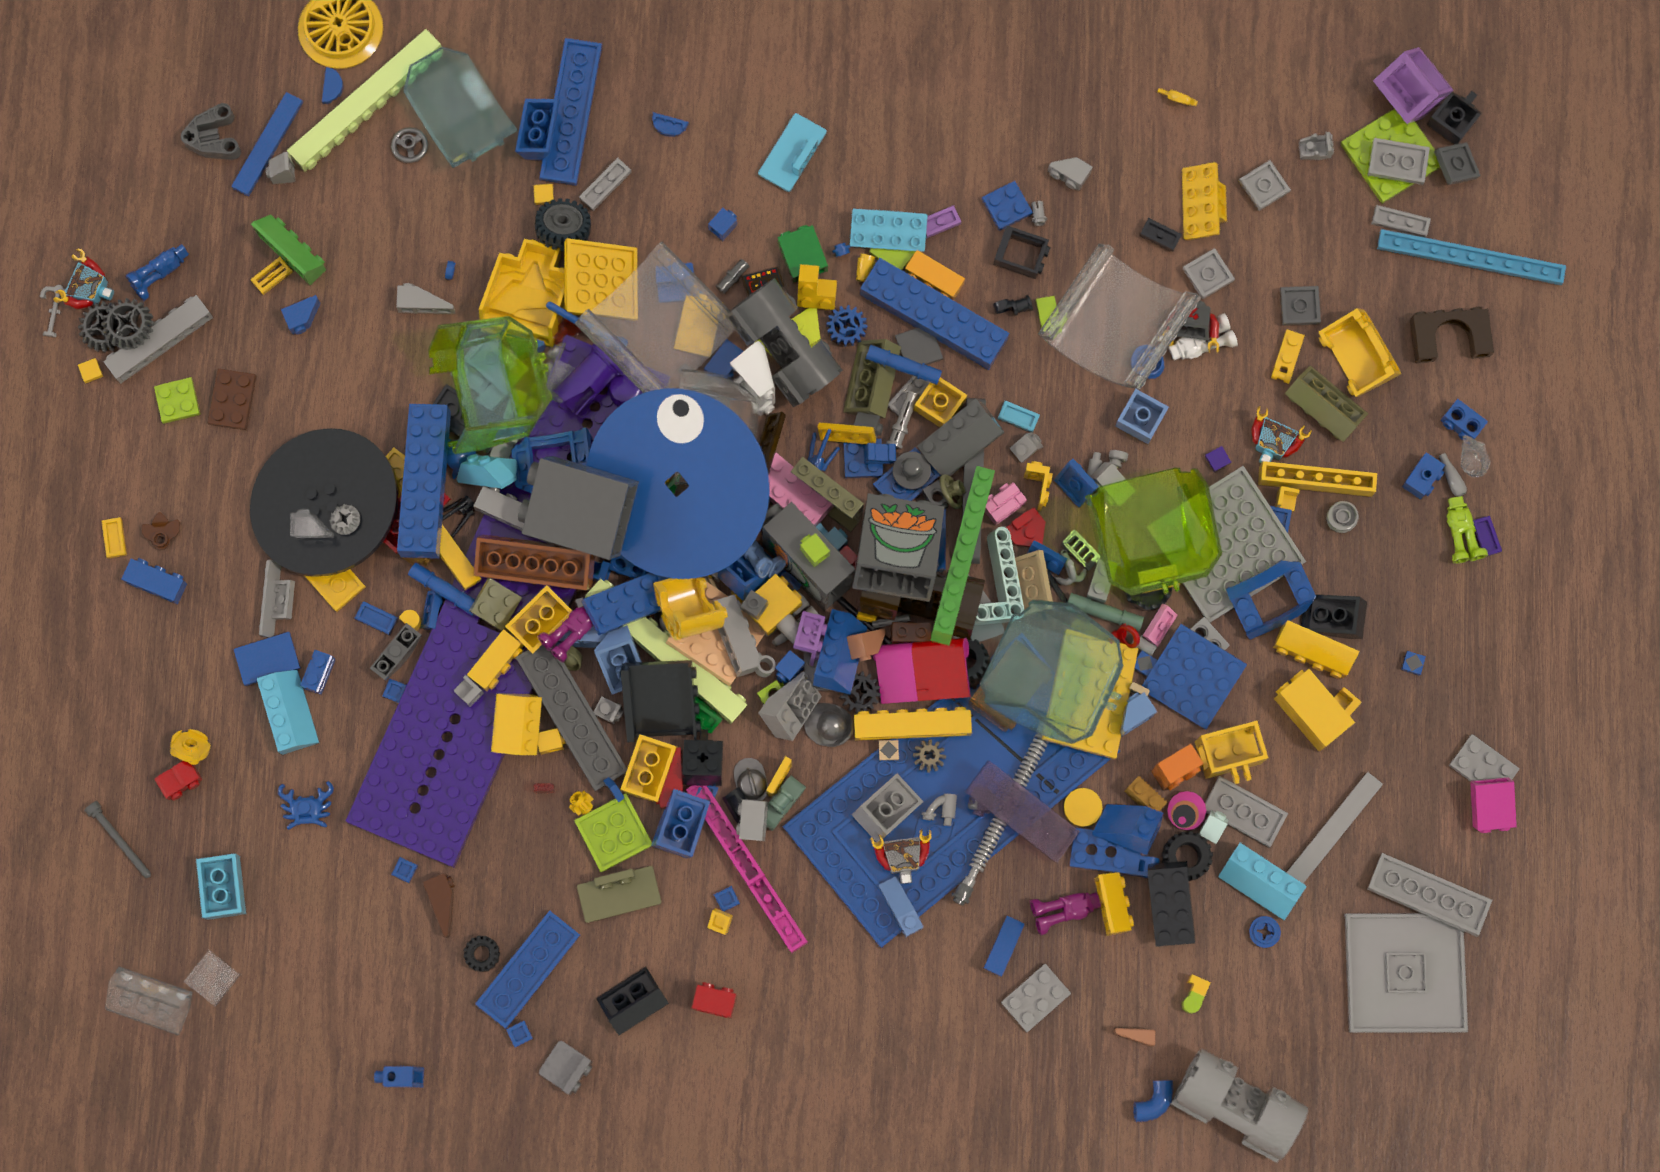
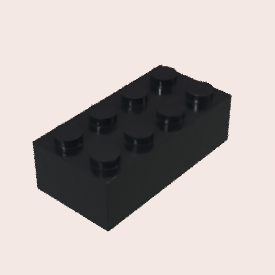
(1171, 903)

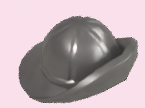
(829, 725)

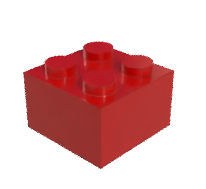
(714, 1001)

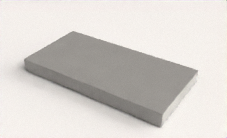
(1246, 811)

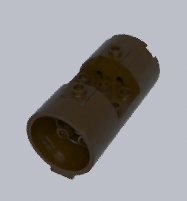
(887, 605)

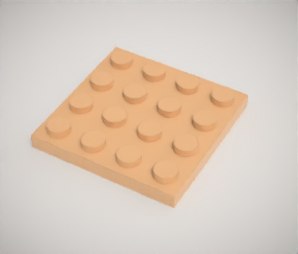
(708, 648)

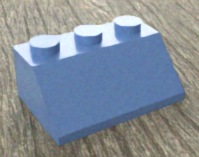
(614, 650)

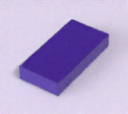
(1486, 535)

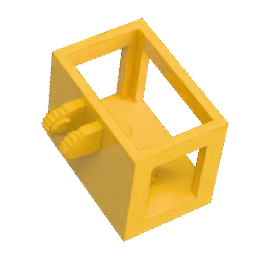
(1231, 751)

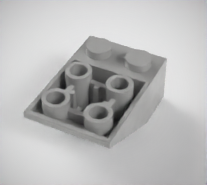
(790, 707)

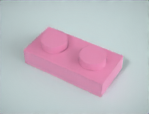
(1160, 625)

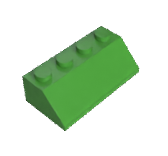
(289, 248)

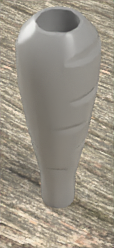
(1453, 478)

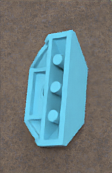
(488, 471)

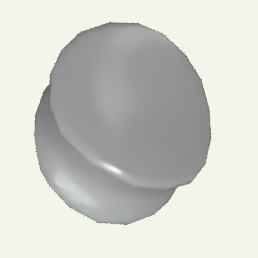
(1342, 517)

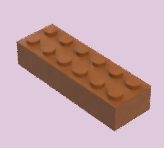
(533, 562)

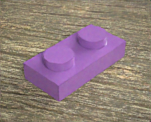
(942, 221)

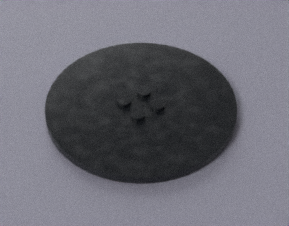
(318, 475)

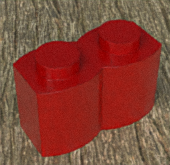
(178, 779)

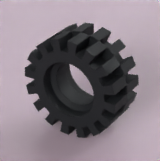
(472, 945)

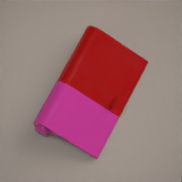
(923, 671)

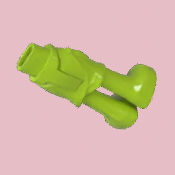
(1461, 521)

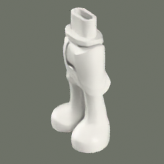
(1194, 348)

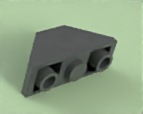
(396, 652)

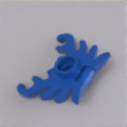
(306, 809)

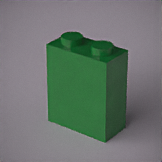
(801, 248)

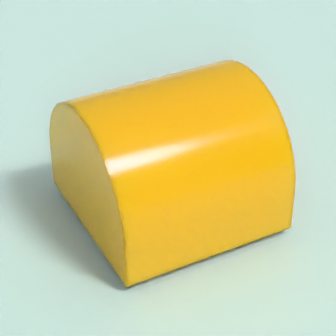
(411, 618)

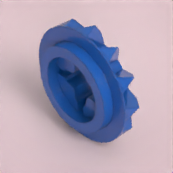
(1272, 927)

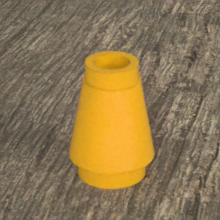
(864, 266)

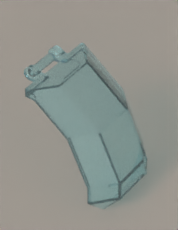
(456, 105)

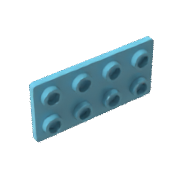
(792, 152)
(888, 230)

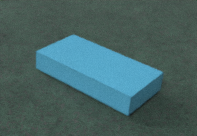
(1018, 416)

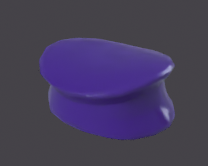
(622, 390)

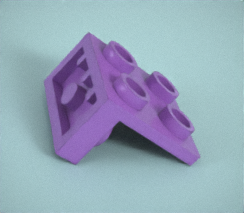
(811, 634)

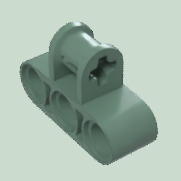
(783, 801)

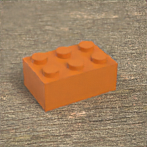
(1177, 767)

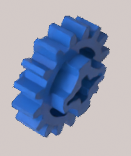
(841, 321)

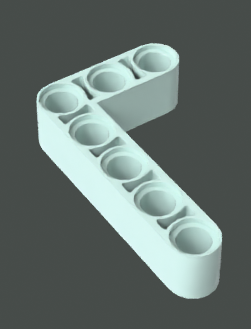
(1002, 583)

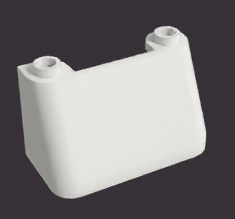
(756, 376)

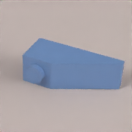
(901, 907)

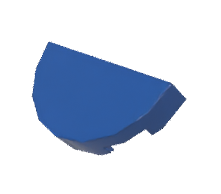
(332, 86)
(669, 126)

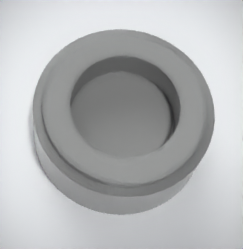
(1120, 455)

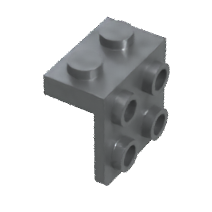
(566, 1067)

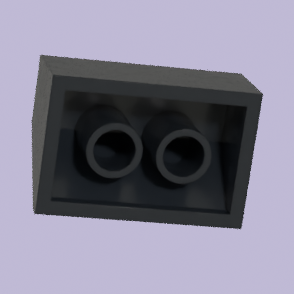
(632, 1001)

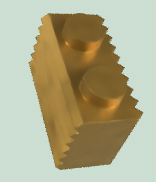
(1145, 795)

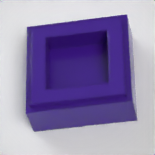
(1218, 459)

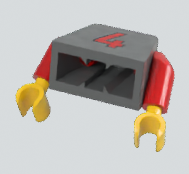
(1201, 325)

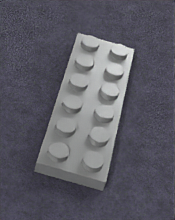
(1429, 894)

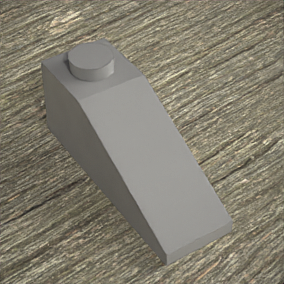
(416, 300)

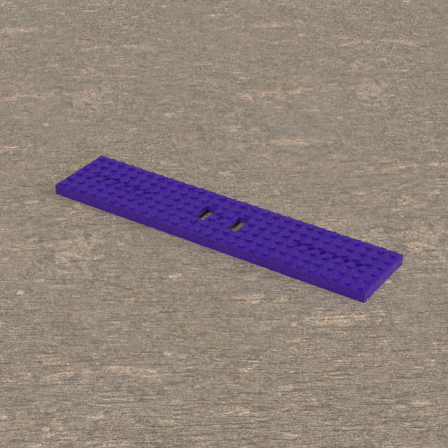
(430, 698)

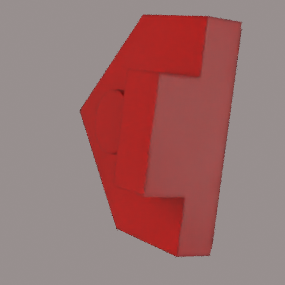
(1027, 528)

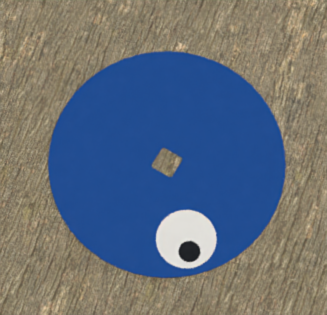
(715, 455)

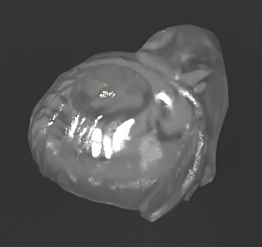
(1474, 457)

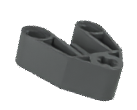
(206, 135)

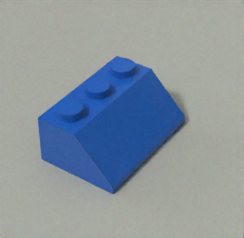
(537, 128)

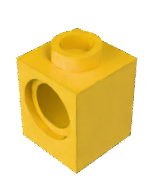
(550, 741)

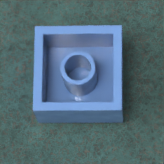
(1141, 416)

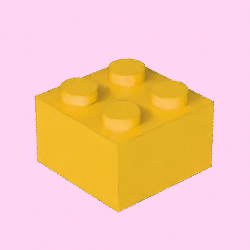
(940, 402)

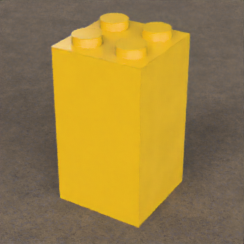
(1313, 709)

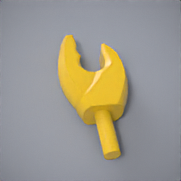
(1178, 97)

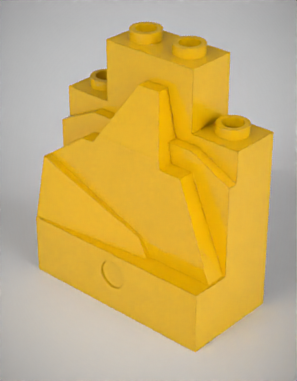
(524, 286)

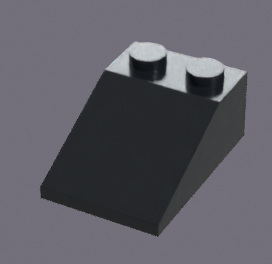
(1336, 616)

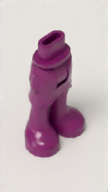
(577, 623)
(1074, 907)

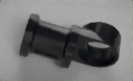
(1016, 306)

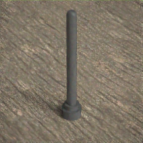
(95, 811)

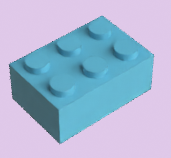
(221, 886)

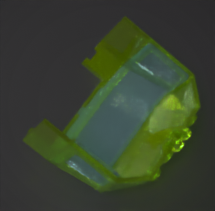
(495, 378)

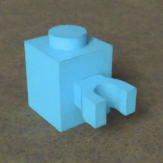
(834, 536)

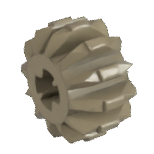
(931, 762)

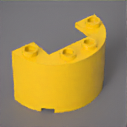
(686, 608)

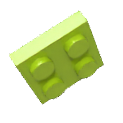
(177, 400)

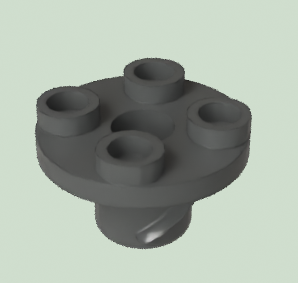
(911, 470)

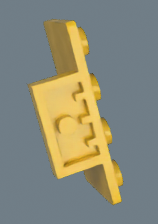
(1203, 201)

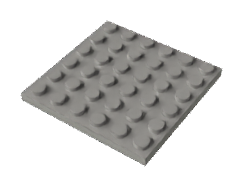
(1249, 541)

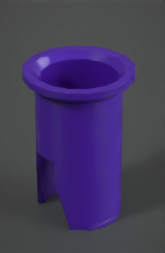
(587, 380)

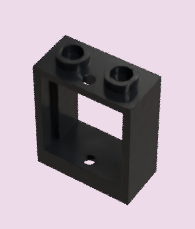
(1026, 237)

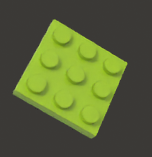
(613, 833)

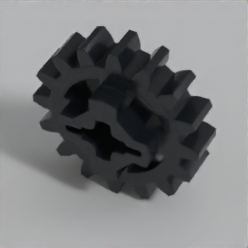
(867, 693)

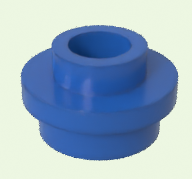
(841, 249)

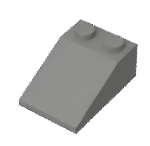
(887, 808)

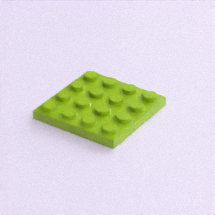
(1391, 128)

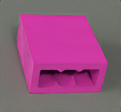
(1493, 804)

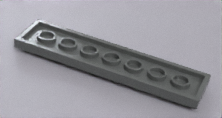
(572, 716)

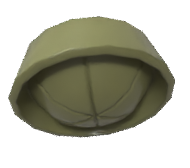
(574, 659)

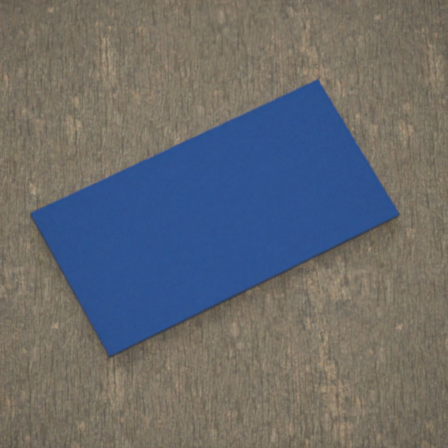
(844, 848)

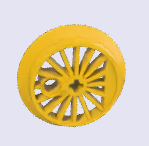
(351, 53)

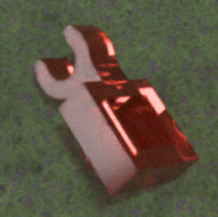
(566, 328)

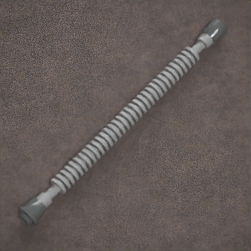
(965, 888)

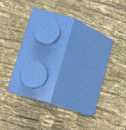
(1136, 712)

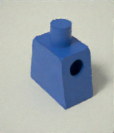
(400, 1076)

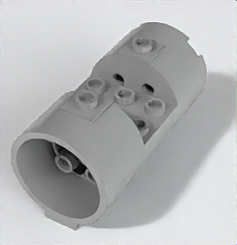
(1267, 1119)

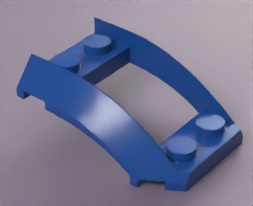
(579, 443)
(1246, 609)

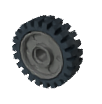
(561, 221)

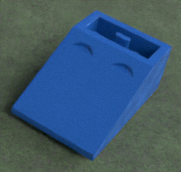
(742, 577)

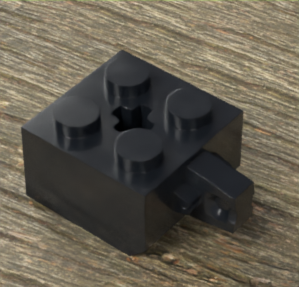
(1460, 108)
(702, 761)

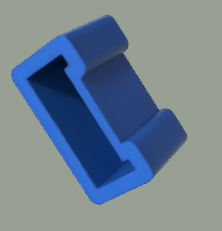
(879, 453)

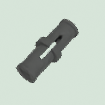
(732, 276)

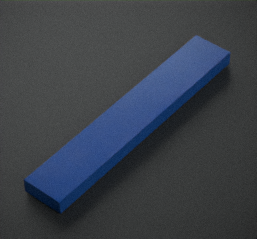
(267, 144)

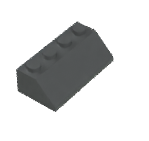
(961, 438)

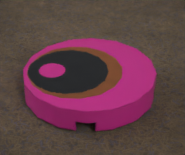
(1187, 810)

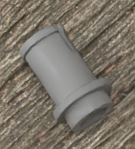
(1038, 214)
(1146, 646)

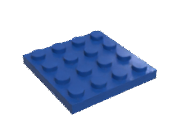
(1193, 676)

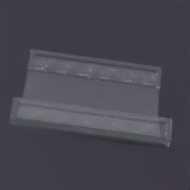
(1116, 320)
(658, 322)

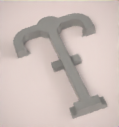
(54, 311)

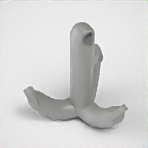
(1073, 577)

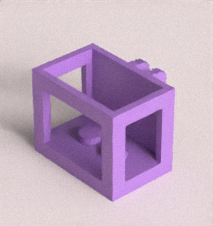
(1413, 85)

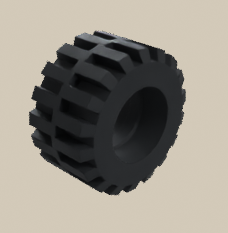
(979, 653)
(1200, 846)

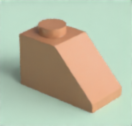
(865, 644)

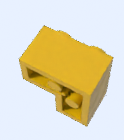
(815, 291)

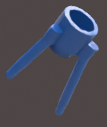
(817, 460)

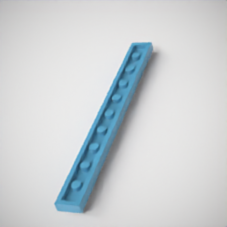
(1471, 257)

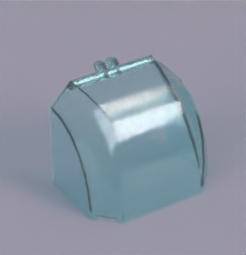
(1054, 671)

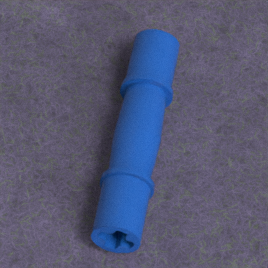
(903, 364)
(441, 587)

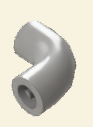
(789, 628)

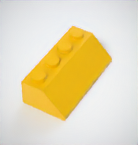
(1315, 649)

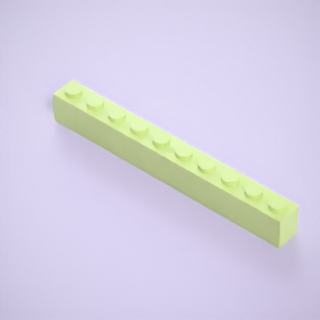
(360, 104)
(653, 641)

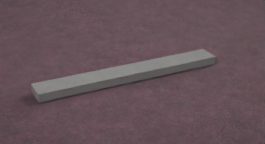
(1334, 827)

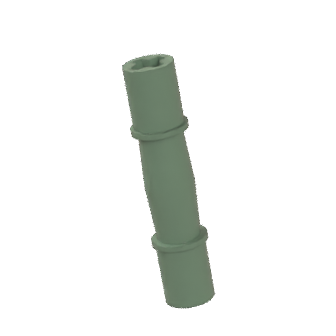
(1106, 612)

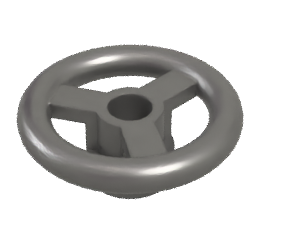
(409, 138)

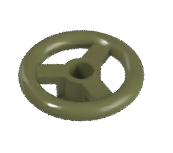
(954, 489)

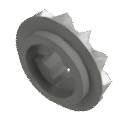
(353, 519)

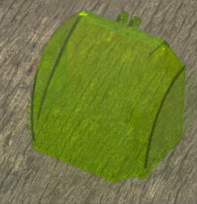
(1155, 530)

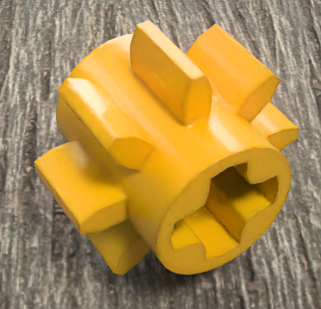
(581, 802)

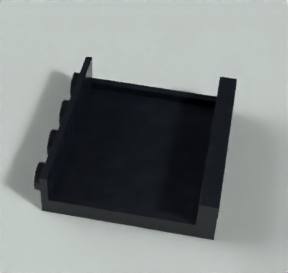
(660, 699)

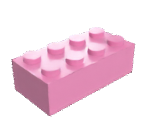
(788, 488)

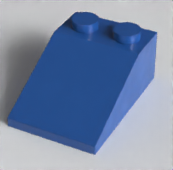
(681, 824)
(1129, 826)

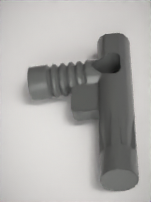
(886, 622)

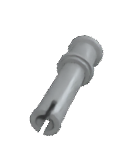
(899, 431)

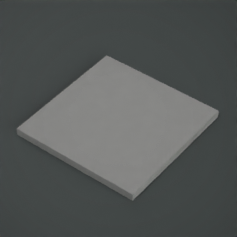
(1404, 974)

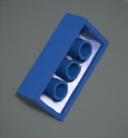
(835, 667)

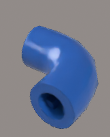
(1157, 1104)

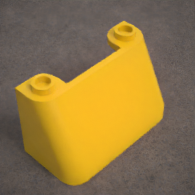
(1360, 352)

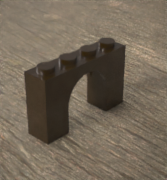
(1474, 323)

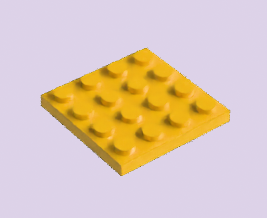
(594, 272)

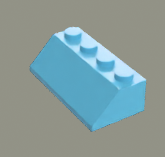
(287, 711)
(1262, 881)

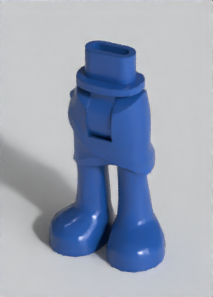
(160, 268)

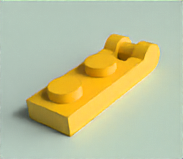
(1287, 356)

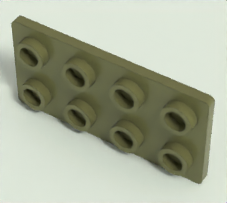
(619, 893)

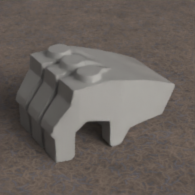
(1316, 147)

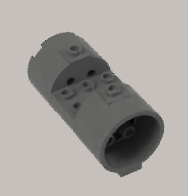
(803, 366)

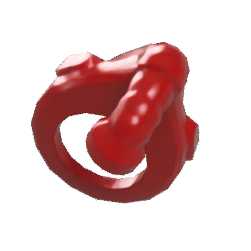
(1122, 632)

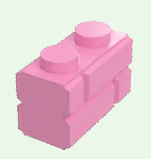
(1004, 503)

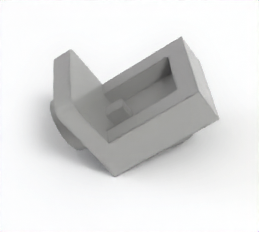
(1026, 446)

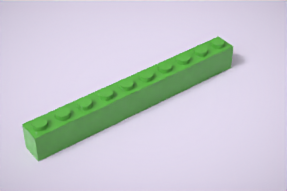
(962, 556)

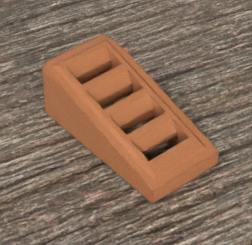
(1139, 1035)

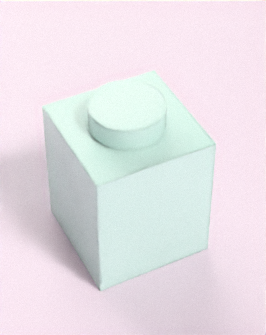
(1214, 826)

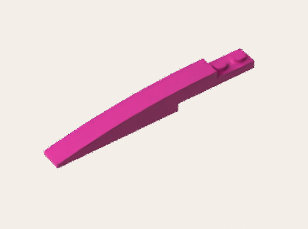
(750, 872)

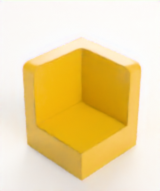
(1286, 498)
(1347, 700)

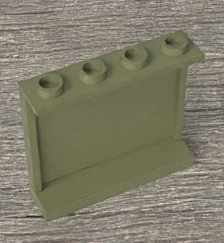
(846, 509)

